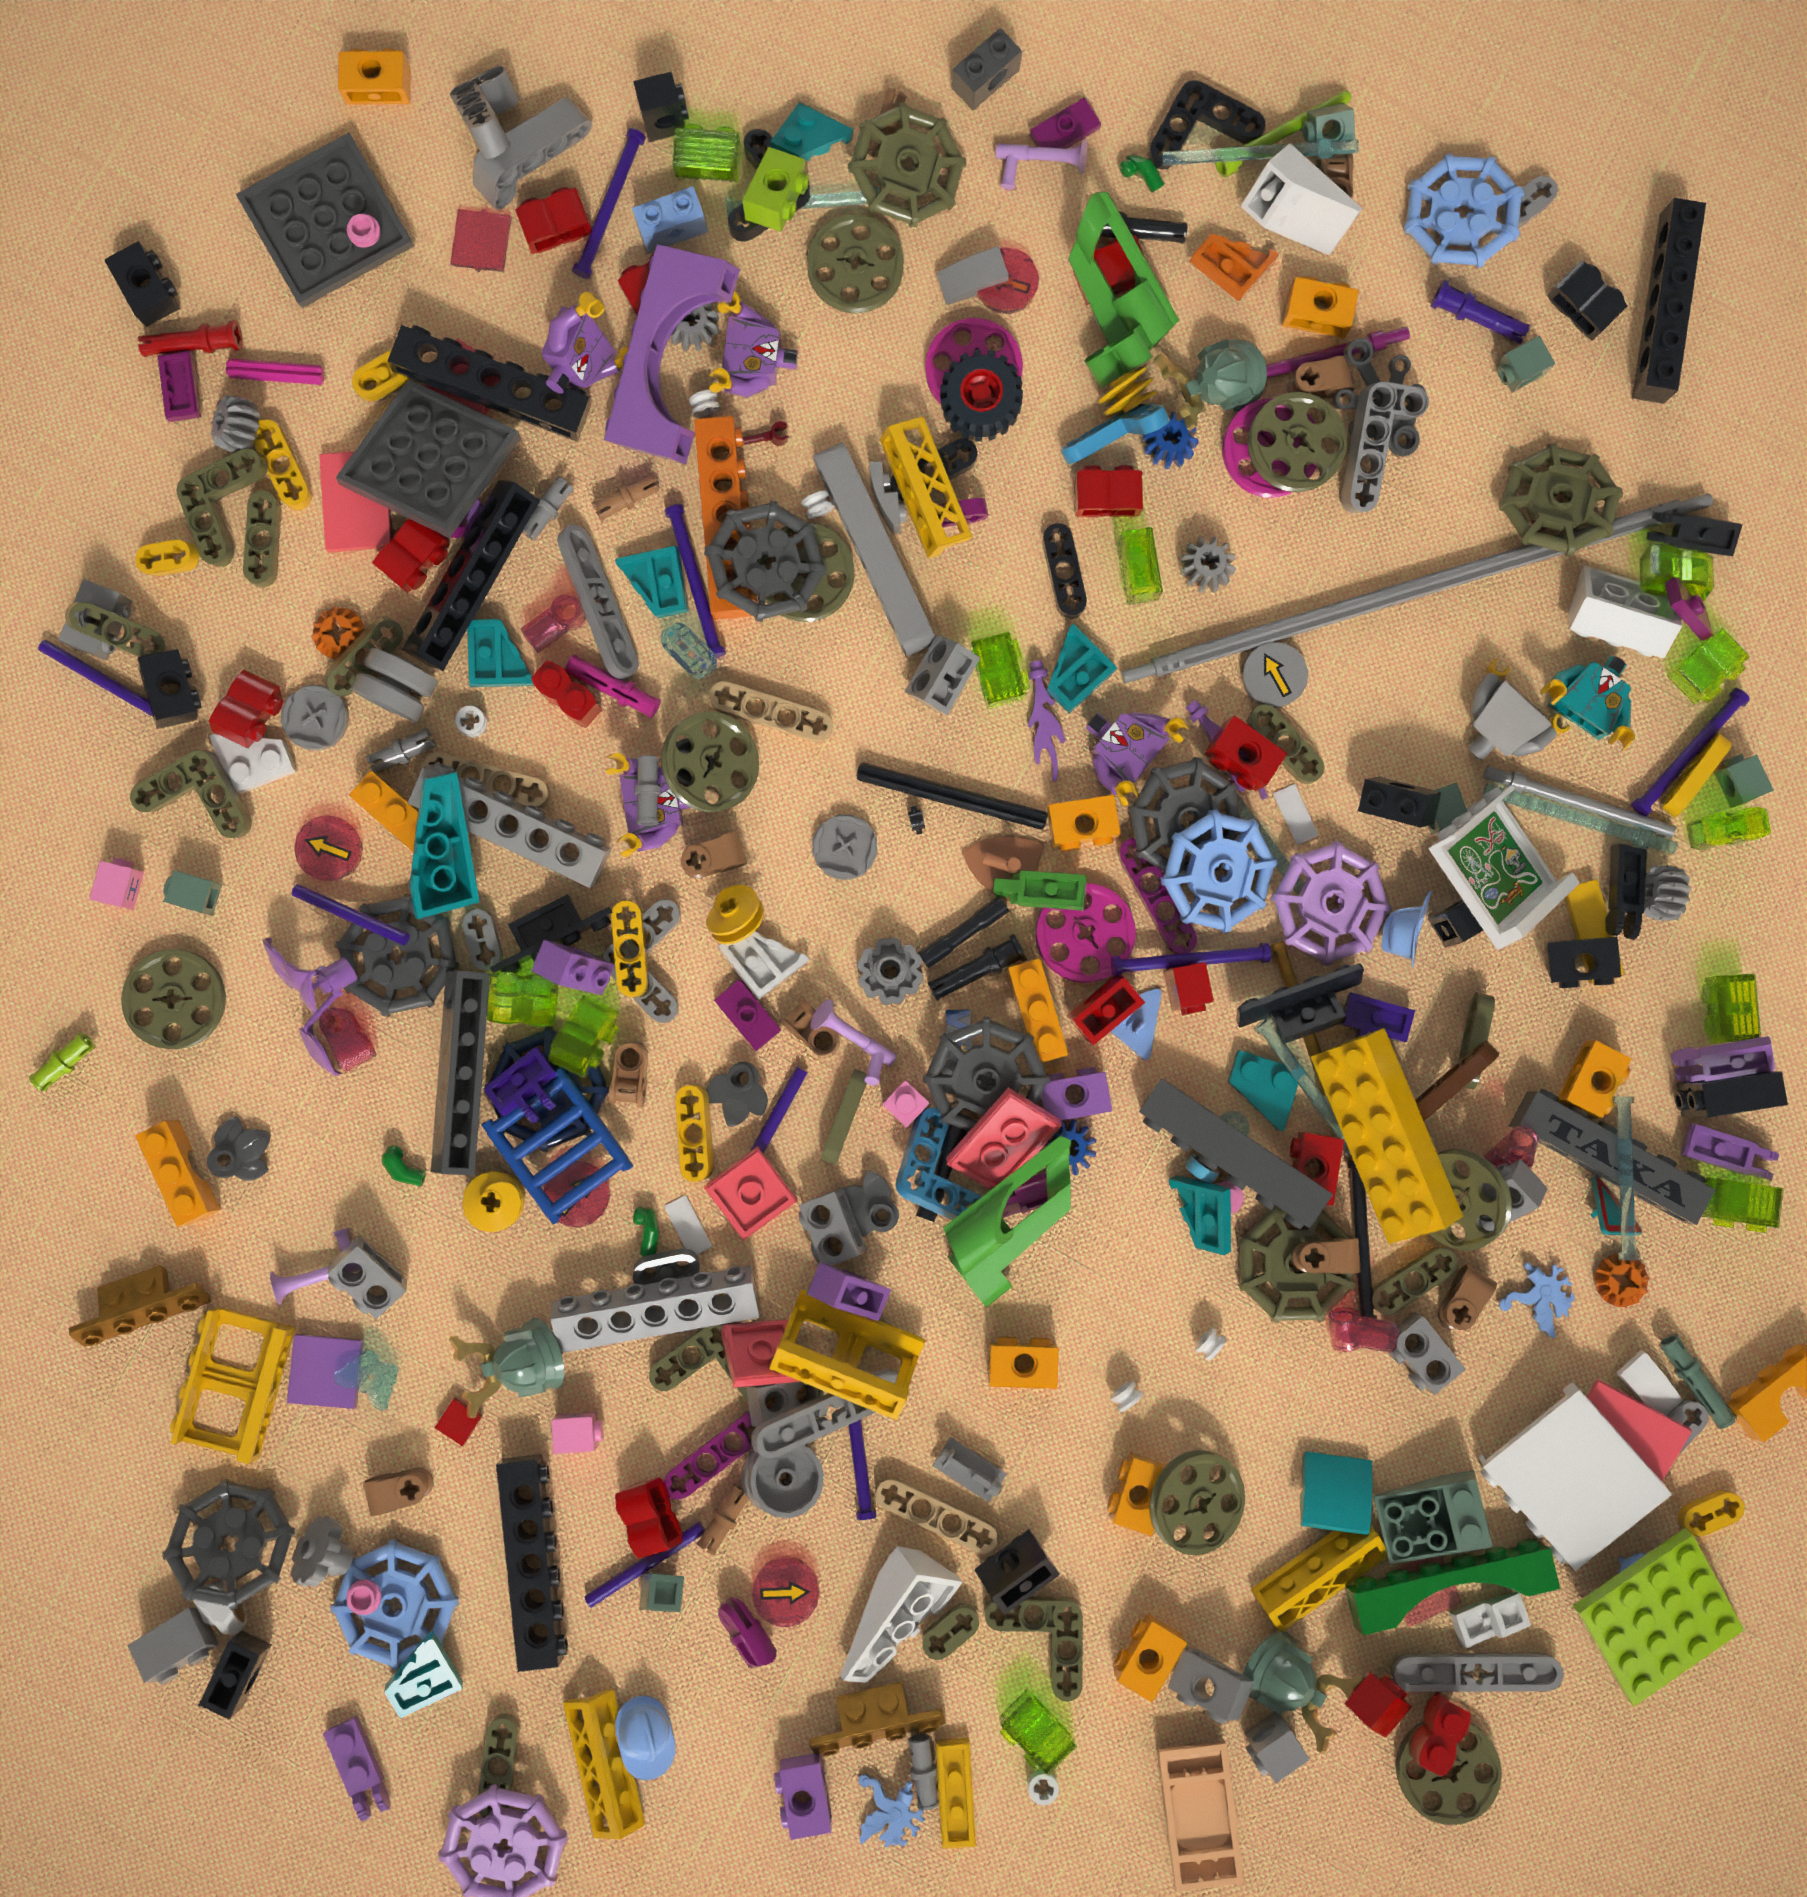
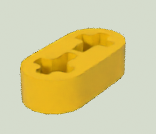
(166, 551)
(1707, 1506)

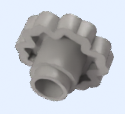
(890, 953)
(320, 1553)

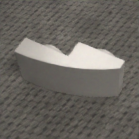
(972, 274)
(887, 503)

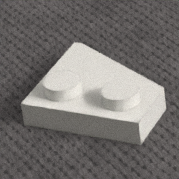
(253, 766)
(762, 962)

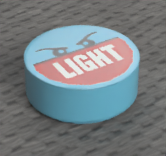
(1200, 1170)

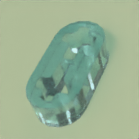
(688, 650)

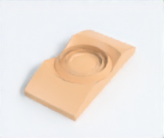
(1200, 1816)

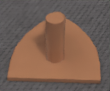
(1001, 858)

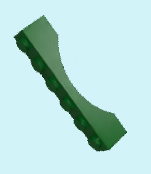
(1386, 1601)

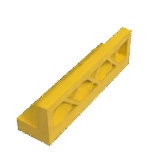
(913, 487)
(1318, 1570)
(618, 1789)

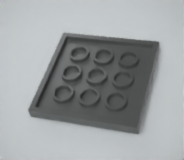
(306, 216)
(428, 458)

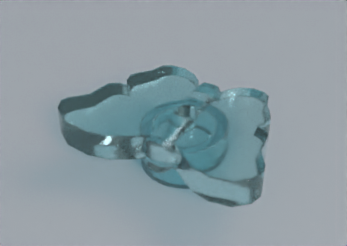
(356, 1375)

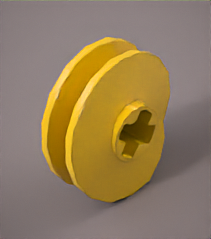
(1127, 392)
(735, 914)
(506, 1189)

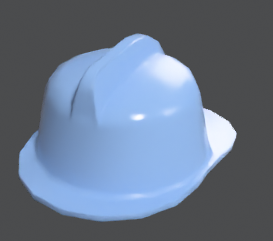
(1403, 929)
(645, 1737)

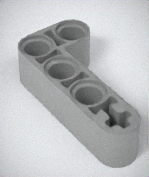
(479, 103)
(530, 147)
(1376, 449)

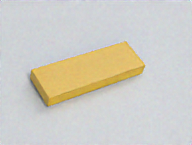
(1588, 916)
(955, 1793)

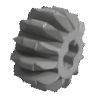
(701, 332)
(235, 424)
(1213, 555)
(1666, 892)

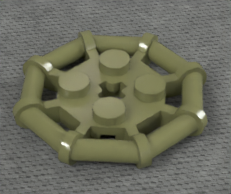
(892, 176)
(1560, 516)
(1282, 1276)

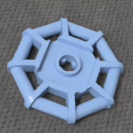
(1470, 193)
(1201, 869)
(412, 1595)

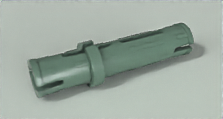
(1690, 1370)

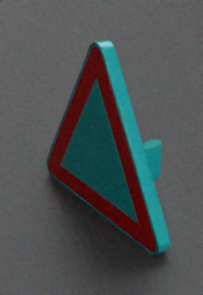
(1608, 1209)

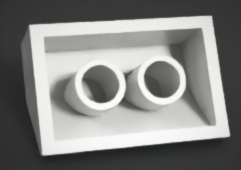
(1622, 613)

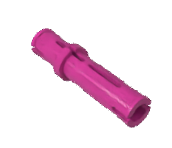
(624, 692)

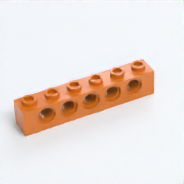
(711, 436)

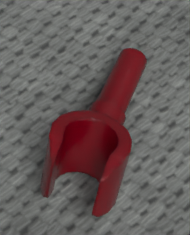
(769, 435)

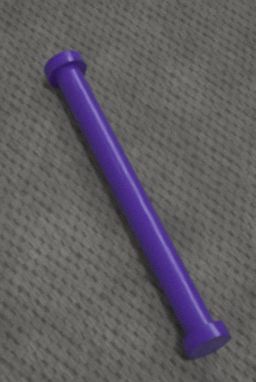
(634, 139)
(675, 514)
(1737, 699)
(1260, 953)
(860, 1471)

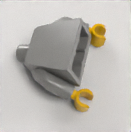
(1508, 719)

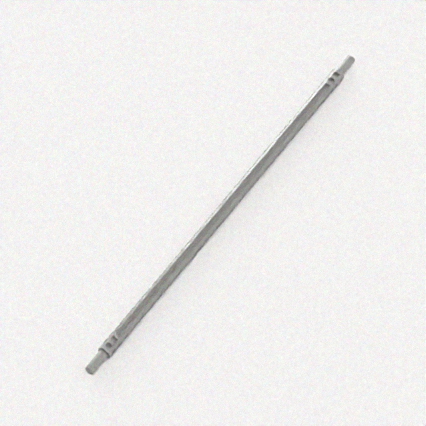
(1392, 595)

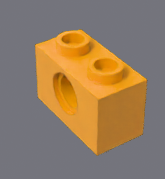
(389, 87)
(1304, 315)
(1098, 810)
(1578, 1087)
(1042, 1372)
(1129, 1512)
(1149, 1677)

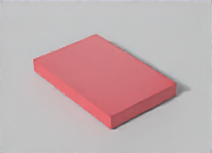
(348, 517)
(1003, 1139)
(1645, 1429)

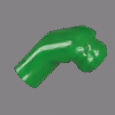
(1142, 167)
(398, 1170)
(650, 1232)

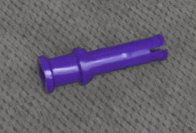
(1465, 306)

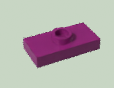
(1066, 126)
(179, 386)
(1689, 608)
(747, 1015)

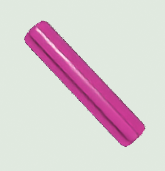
(275, 371)

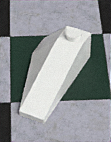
(901, 1598)

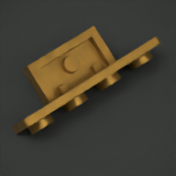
(136, 1303)
(874, 1716)

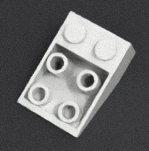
(1300, 202)

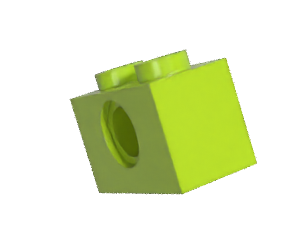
(762, 200)

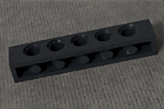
(1669, 301)
(416, 341)
(471, 574)
(530, 1649)

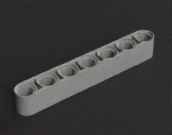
(874, 549)

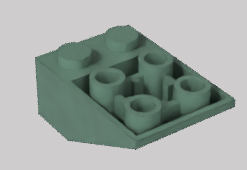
(1433, 1518)

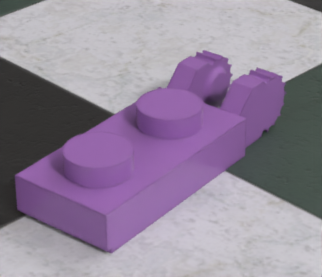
(1724, 1060)
(1725, 1151)
(357, 1765)

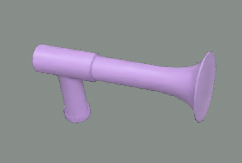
(1014, 152)
(880, 1054)
(284, 1285)

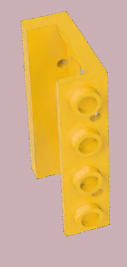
(840, 1373)
(255, 1387)

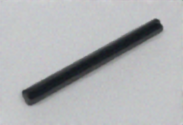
(952, 796)

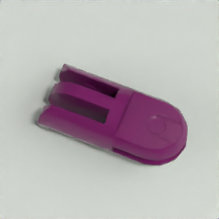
(1027, 1196)
(746, 1633)

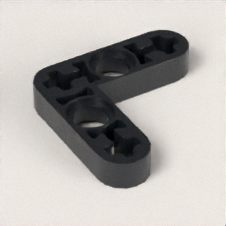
(1203, 111)
(755, 155)

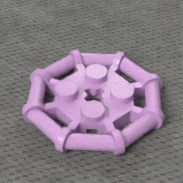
(1313, 905)
(501, 1864)

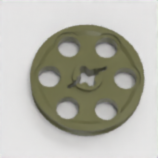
(840, 260)
(1283, 435)
(840, 562)
(695, 762)
(163, 987)
(1475, 1201)
(1185, 1497)
(1450, 1788)

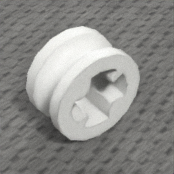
(704, 404)
(817, 504)
(463, 715)
(1210, 1344)
(1126, 1396)
(1042, 1799)

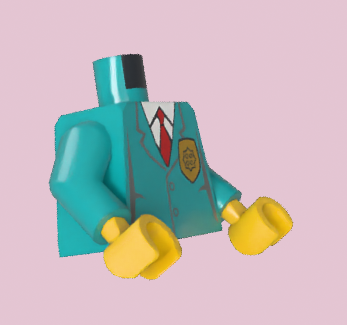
(1594, 699)

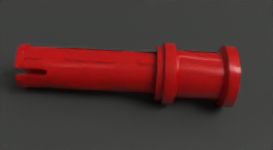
(204, 338)

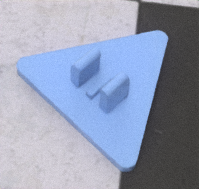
(1139, 1028)

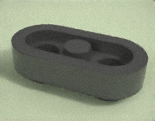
(666, 1266)

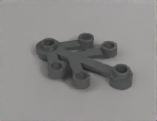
(1370, 377)

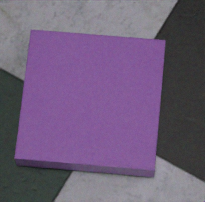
(313, 1367)

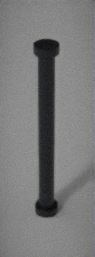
(1361, 1233)

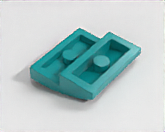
(1336, 1493)

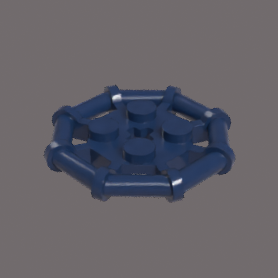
(562, 1101)

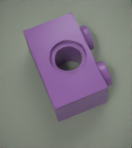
(572, 967)
(1094, 1098)
(849, 1291)
(808, 1817)

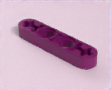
(1152, 899)
(717, 1448)

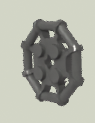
(756, 577)
(1176, 802)
(414, 965)
(978, 1061)
(209, 1538)

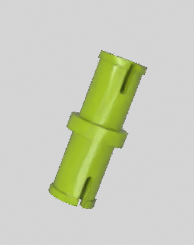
(62, 1062)

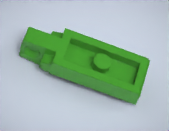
(1044, 890)

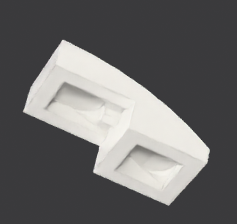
(1649, 1383)
(1490, 1618)

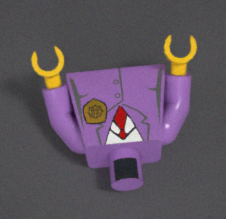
(578, 347)
(750, 352)
(1129, 748)
(668, 809)

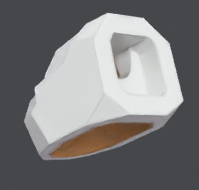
(220, 1616)

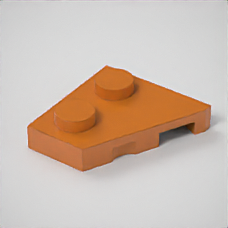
(1232, 264)

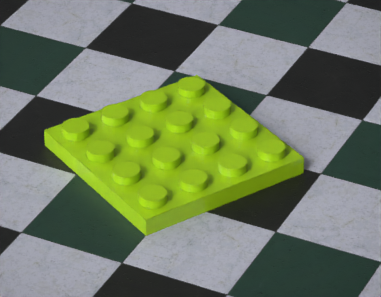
(1659, 1617)

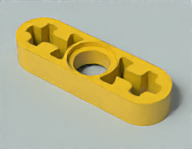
(283, 489)
(1696, 775)
(635, 923)
(684, 1143)

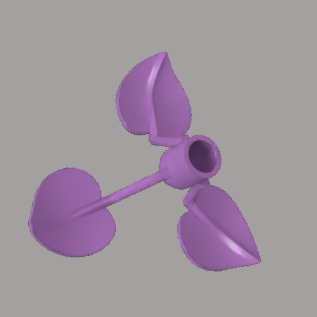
(329, 979)

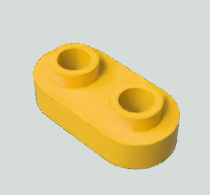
(379, 372)

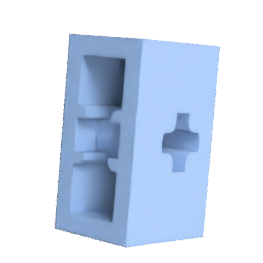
(670, 219)

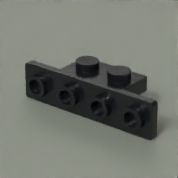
(553, 922)
(1304, 1007)

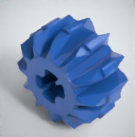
(1166, 450)
(1080, 1145)

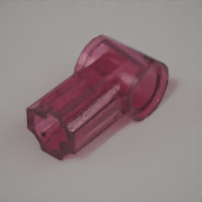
(550, 624)
(1353, 1332)

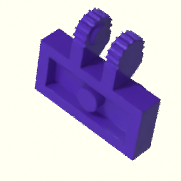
(1372, 1015)
(521, 1082)

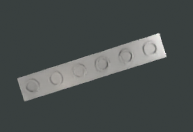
(592, 851)
(644, 1321)

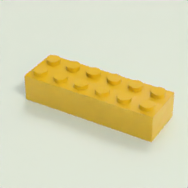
(1387, 1137)

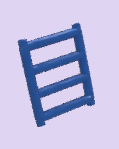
(532, 1182)

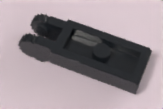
(1698, 533)
(1626, 890)

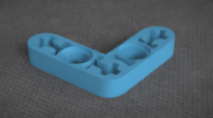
(1139, 420)
(926, 1179)

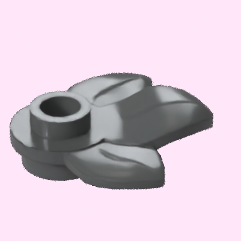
(737, 1098)
(243, 1148)
(868, 1200)

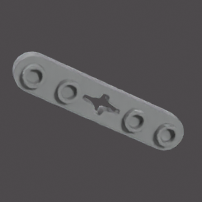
(603, 619)
(801, 1427)
(1511, 1672)

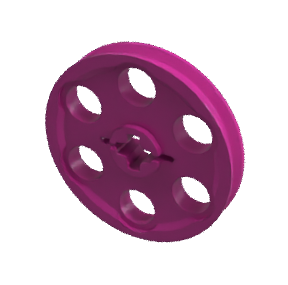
(980, 331)
(1235, 452)
(1078, 948)

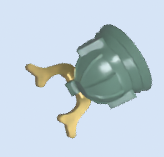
(1227, 375)
(522, 1363)
(1287, 1681)

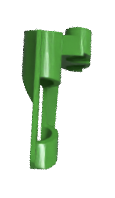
(1132, 321)
(985, 1242)

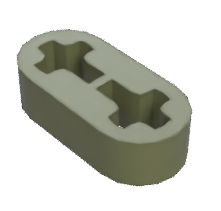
(956, 1637)

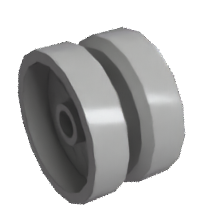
(395, 682)
(795, 1494)

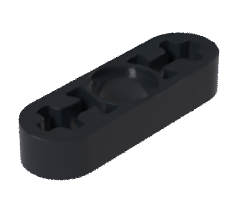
(959, 466)
(1050, 550)

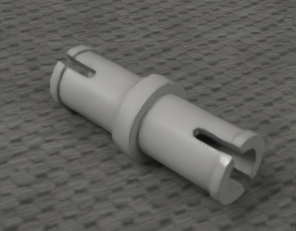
(547, 508)
(401, 751)
(647, 790)
(923, 1771)

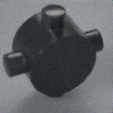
(916, 820)

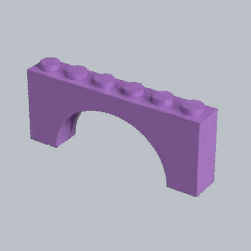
(674, 288)

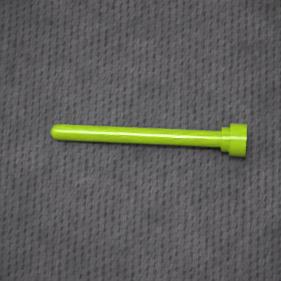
(1228, 168)

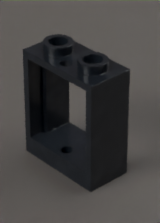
(1731, 1095)

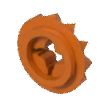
(326, 623)
(1609, 1288)

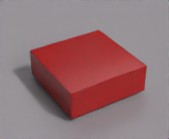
(456, 1423)

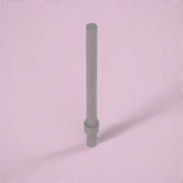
(1522, 783)

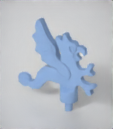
(1545, 1290)
(892, 1811)

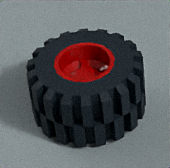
(981, 395)

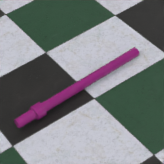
(1378, 340)

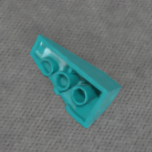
(442, 857)

